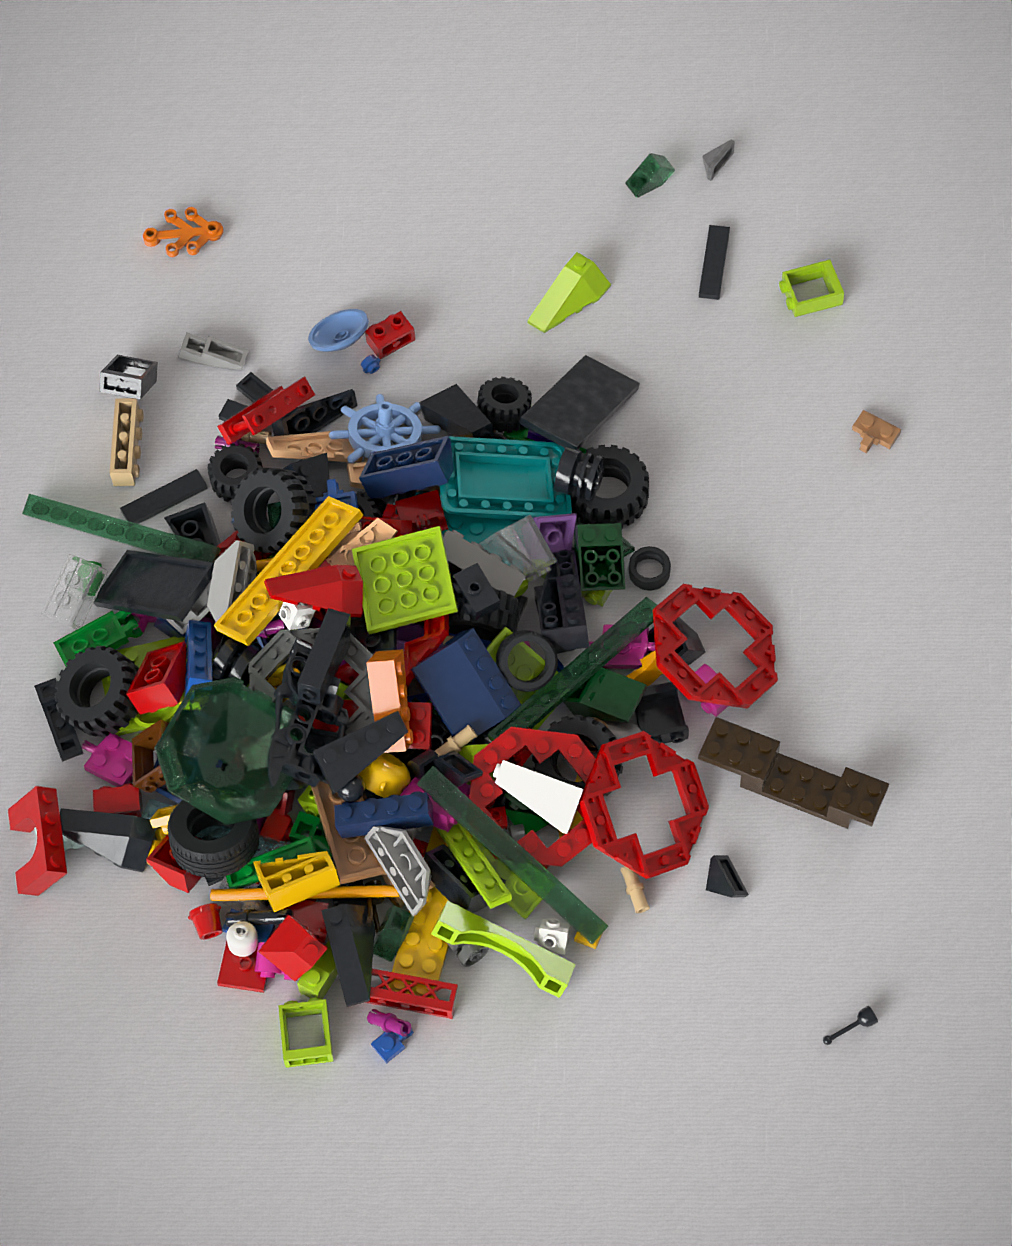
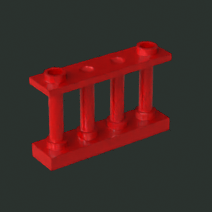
(266, 410)

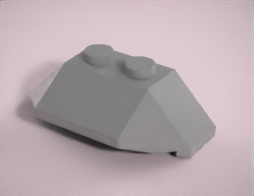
(231, 576)
(402, 864)

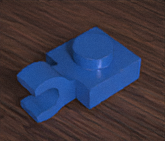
(389, 1045)

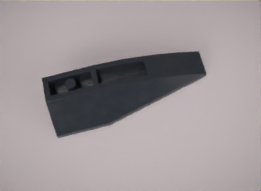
(562, 605)

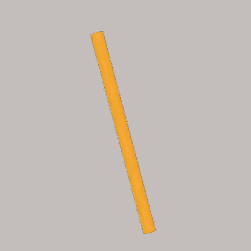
(336, 892)

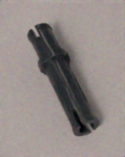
(258, 917)

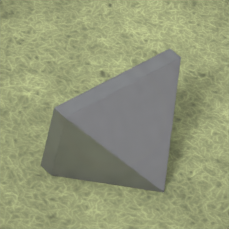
(717, 158)

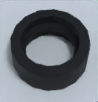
(649, 553)

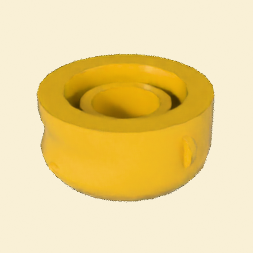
(386, 776)

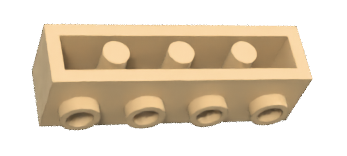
(125, 442)

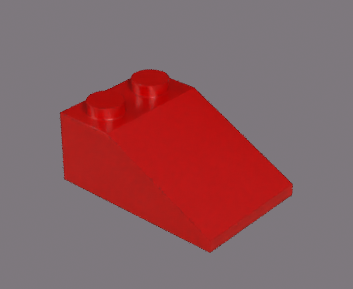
(159, 679)

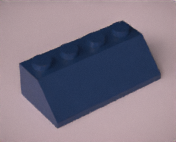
(408, 468)

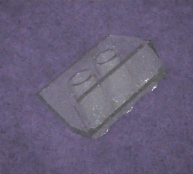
(74, 592)

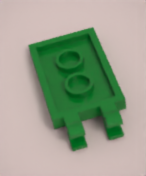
(101, 632)

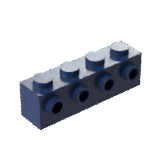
(395, 811)

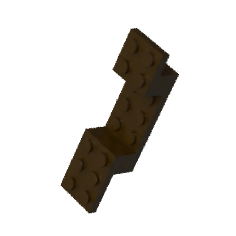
(790, 780)

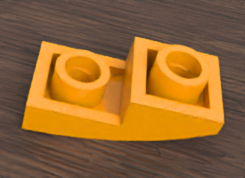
(648, 672)

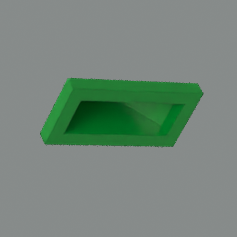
(529, 819)

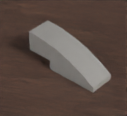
(212, 352)

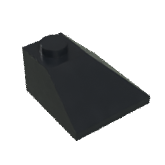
(691, 649)

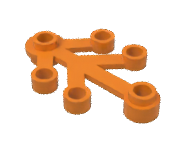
(185, 232)

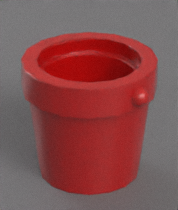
(206, 920)

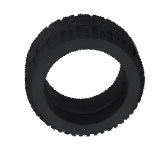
(548, 671)

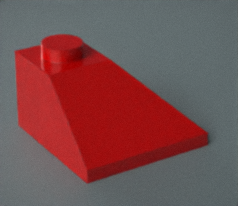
(166, 866)
(293, 948)

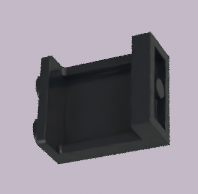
(661, 714)

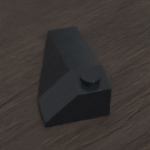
(115, 836)
(352, 946)

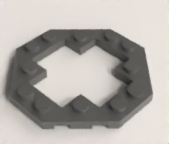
(277, 652)

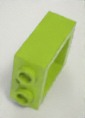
(807, 273)
(310, 1055)

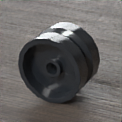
(234, 660)

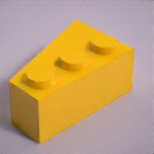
(296, 879)

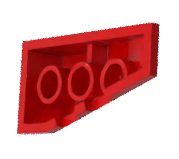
(325, 587)

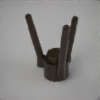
(372, 902)

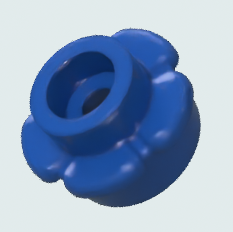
(370, 364)

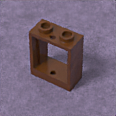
(143, 745)

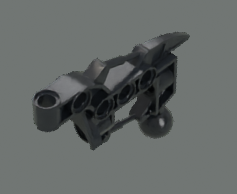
(288, 754)

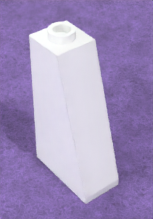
(543, 794)

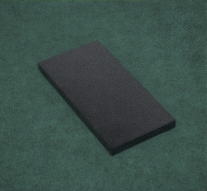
(579, 403)
(154, 585)

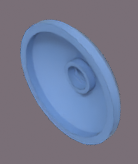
(338, 330)

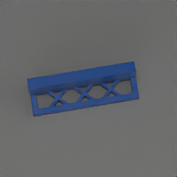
(198, 653)

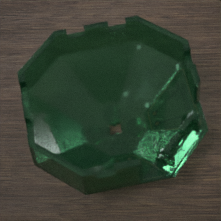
(228, 725)

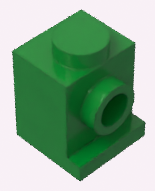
(304, 824)

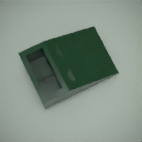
(599, 556)
(607, 697)

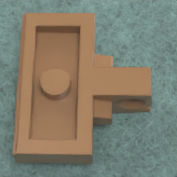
(875, 431)

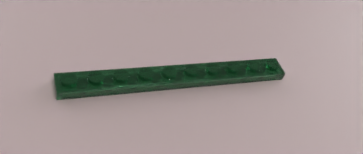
(118, 530)
(579, 669)
(512, 855)

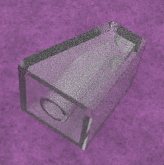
(523, 547)

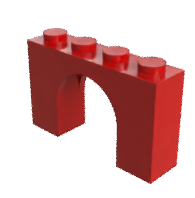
(48, 864)

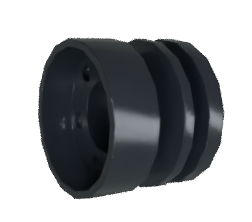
(575, 473)

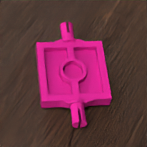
(630, 656)
(110, 760)

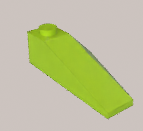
(573, 289)

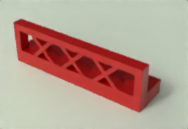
(413, 1002)

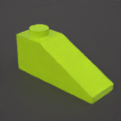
(320, 977)

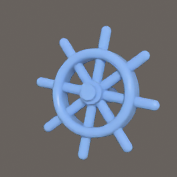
(384, 429)

